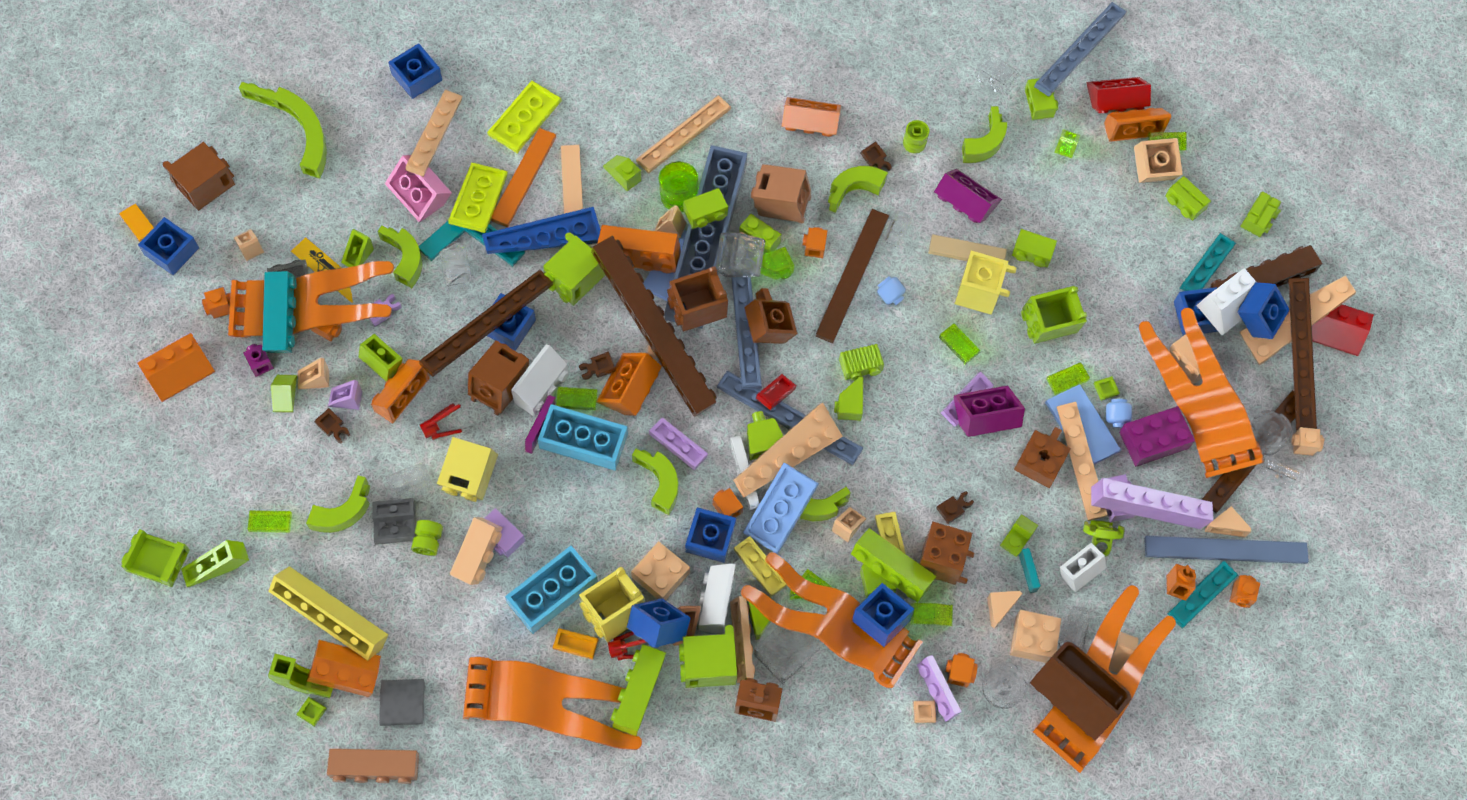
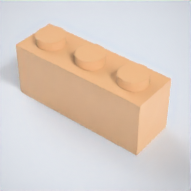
(476, 551)

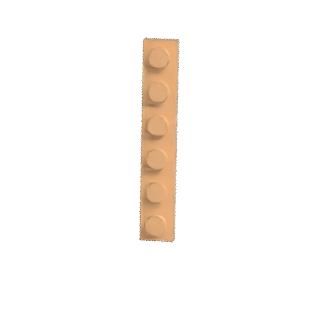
(433, 133)
(1080, 457)

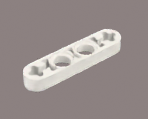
(742, 462)

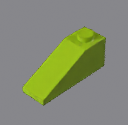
(216, 562)

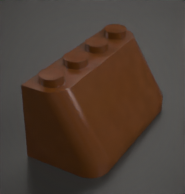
(1081, 689)

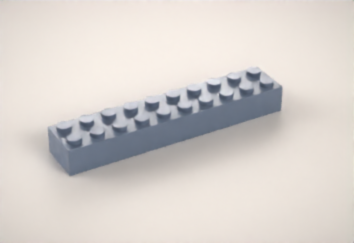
(700, 247)

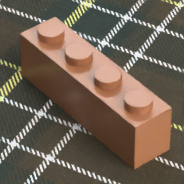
(373, 764)

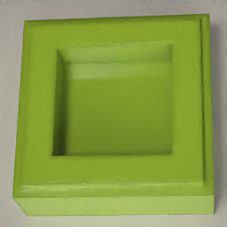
(1106, 388)
(311, 711)

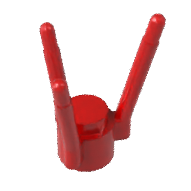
(430, 426)
(618, 647)

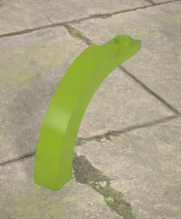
(315, 150)

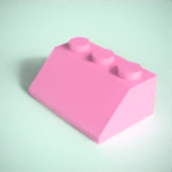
(417, 193)

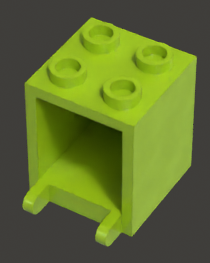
(573, 270)
(1053, 314)
(708, 660)

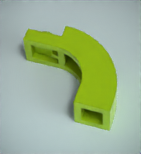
(983, 148)
(856, 178)
(410, 266)
(667, 492)
(826, 508)
(342, 517)
(293, 676)

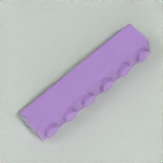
(1151, 503)

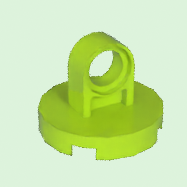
(1103, 532)

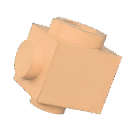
(1307, 441)

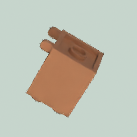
(781, 193)

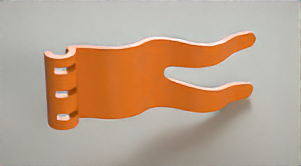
(307, 291)
(1212, 408)
(836, 626)
(1129, 677)
(534, 697)

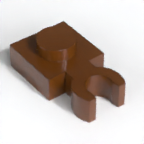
(875, 156)
(600, 365)
(331, 424)
(953, 508)

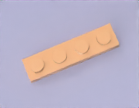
(743, 645)

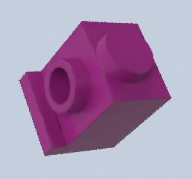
(260, 364)

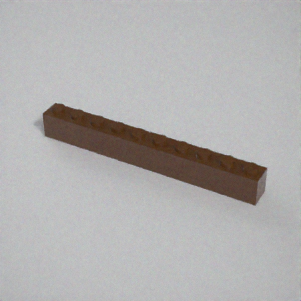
(653, 326)

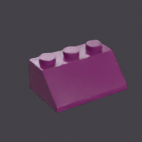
(967, 195)
(989, 411)

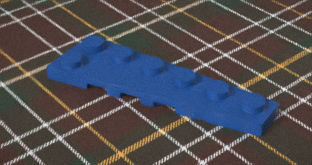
(544, 233)

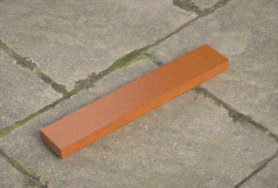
(523, 177)

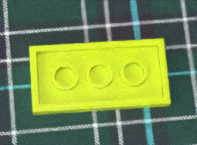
(524, 116)
(478, 197)

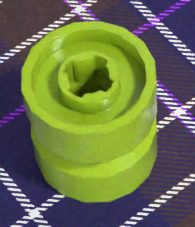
(916, 136)
(427, 535)

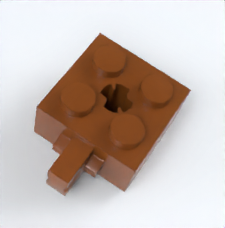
(770, 319)
(1043, 447)
(758, 699)

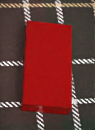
(776, 392)

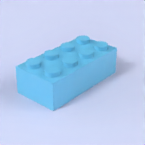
(583, 437)
(551, 589)

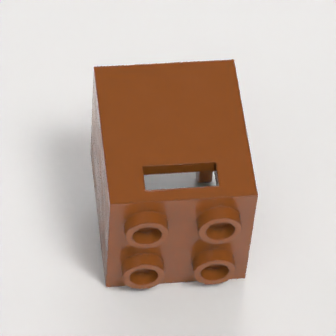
(200, 175)
(702, 297)
(496, 375)
(946, 552)

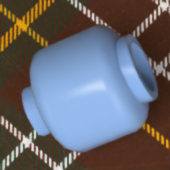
(891, 290)
(1118, 412)

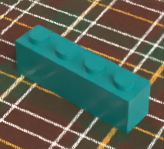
(278, 312)

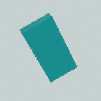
(1029, 570)

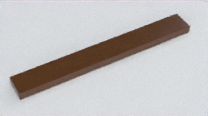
(852, 276)
(485, 323)
(1302, 353)
(1230, 481)

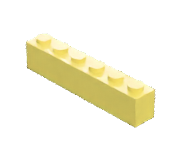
(328, 613)

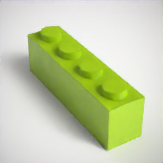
(893, 565)
(638, 690)

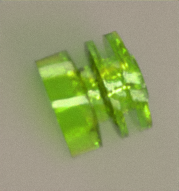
(677, 183)

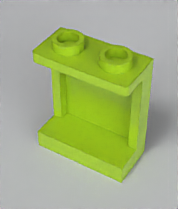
(155, 558)

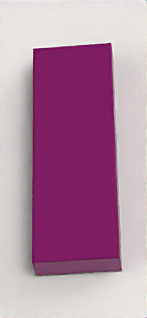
(533, 435)

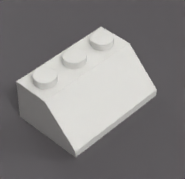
(1223, 303)
(540, 380)
(716, 598)

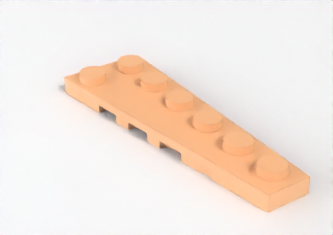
(1321, 304)
(799, 443)

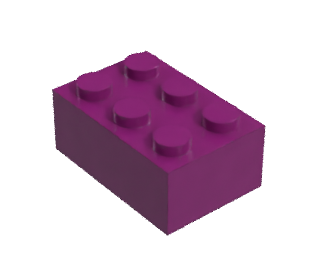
(1156, 436)

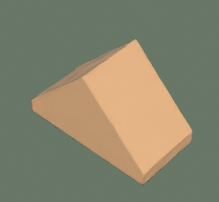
(671, 222)
(249, 244)
(314, 375)
(848, 524)
(1229, 524)
(1000, 603)
(1123, 649)

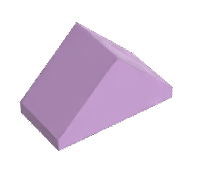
(346, 395)

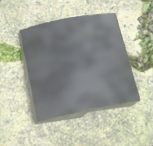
(393, 521)
(401, 702)

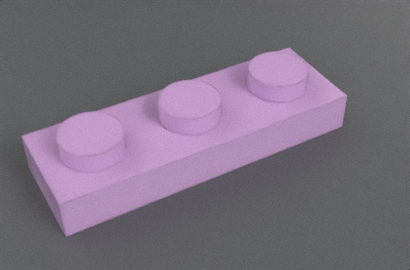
(977, 383)
(678, 443)
(938, 688)

